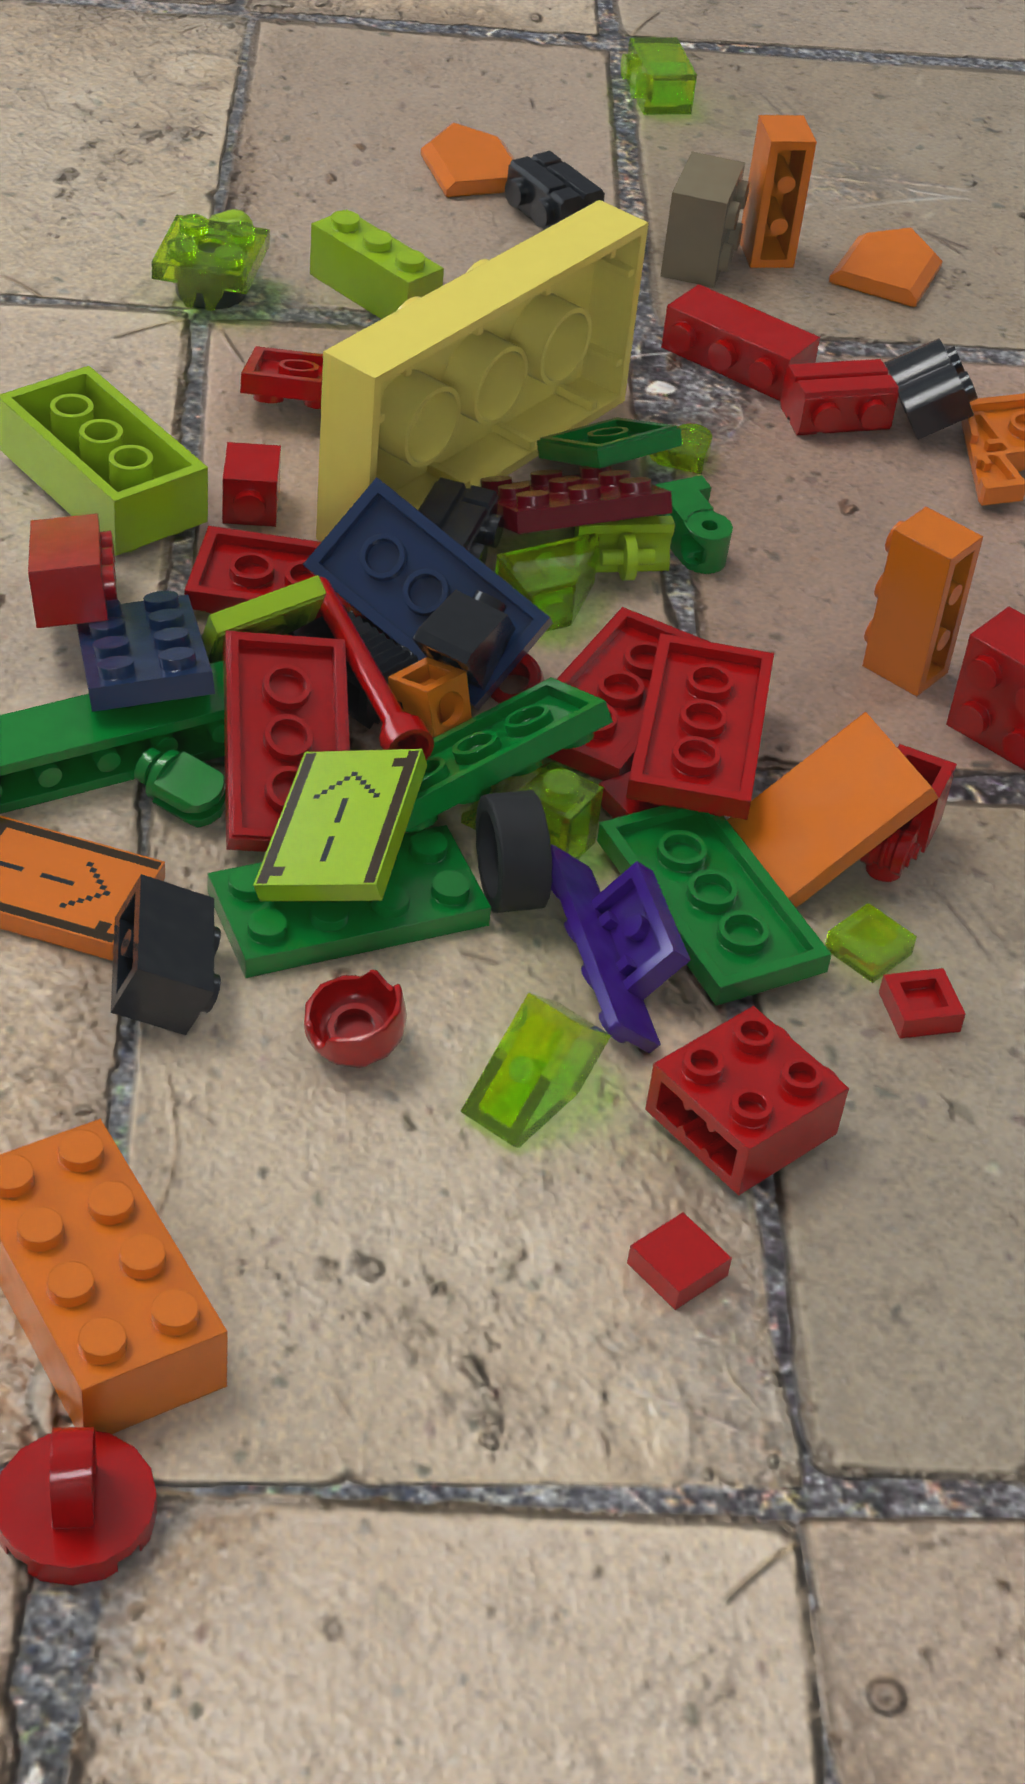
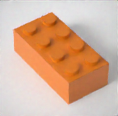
(102, 1284)

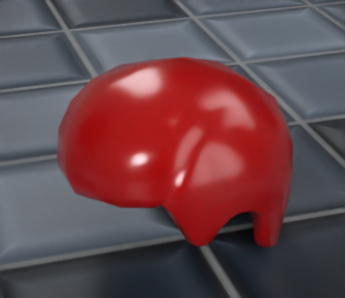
(355, 1019)

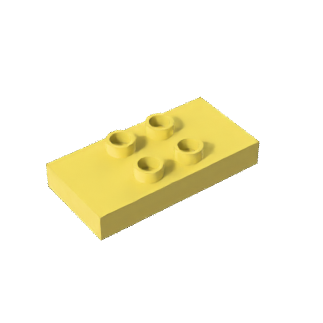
(483, 365)

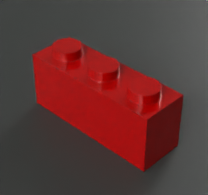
(735, 339)
(71, 570)

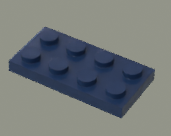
(403, 567)
(145, 653)

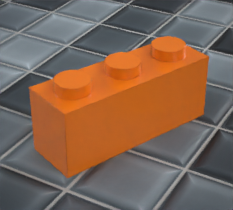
(777, 190)
(921, 600)

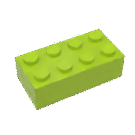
(103, 458)

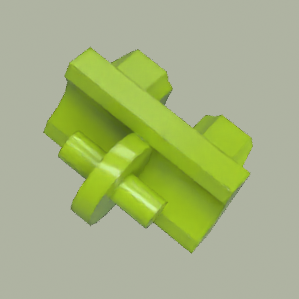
(632, 545)

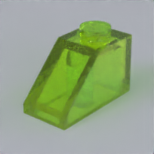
(553, 575)
(568, 801)
(534, 1069)

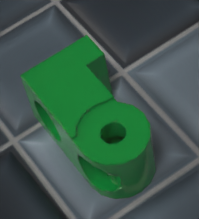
(700, 533)

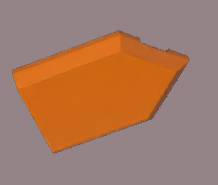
(467, 161)
(889, 266)

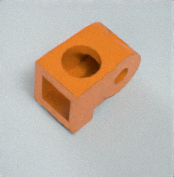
(433, 693)

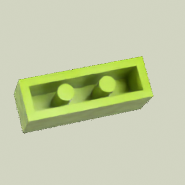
(369, 264)

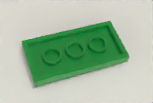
(503, 744)
(425, 898)
(722, 899)

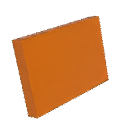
(833, 809)

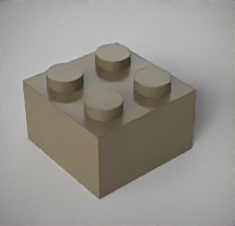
(704, 219)

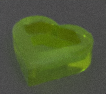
(693, 452)

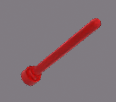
(398, 727)

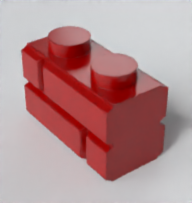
(839, 396)

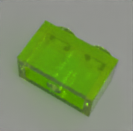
(659, 75)

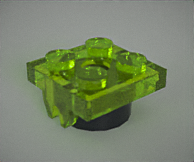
(210, 260)

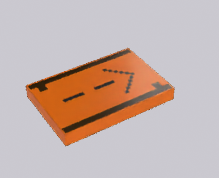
(65, 886)

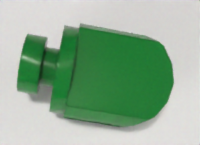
(182, 785)

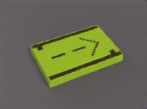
(341, 826)

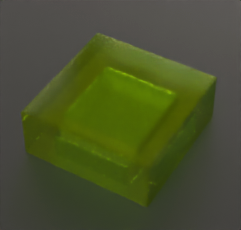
(870, 942)

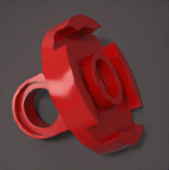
(76, 1505)

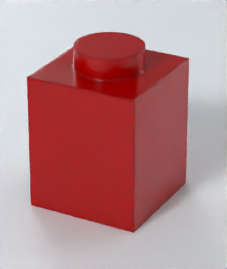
(251, 484)

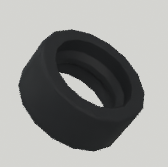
(513, 851)

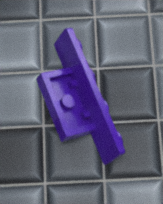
(623, 940)

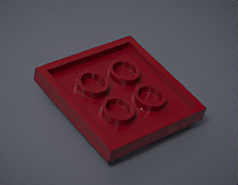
(575, 500)

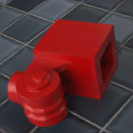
(896, 852)

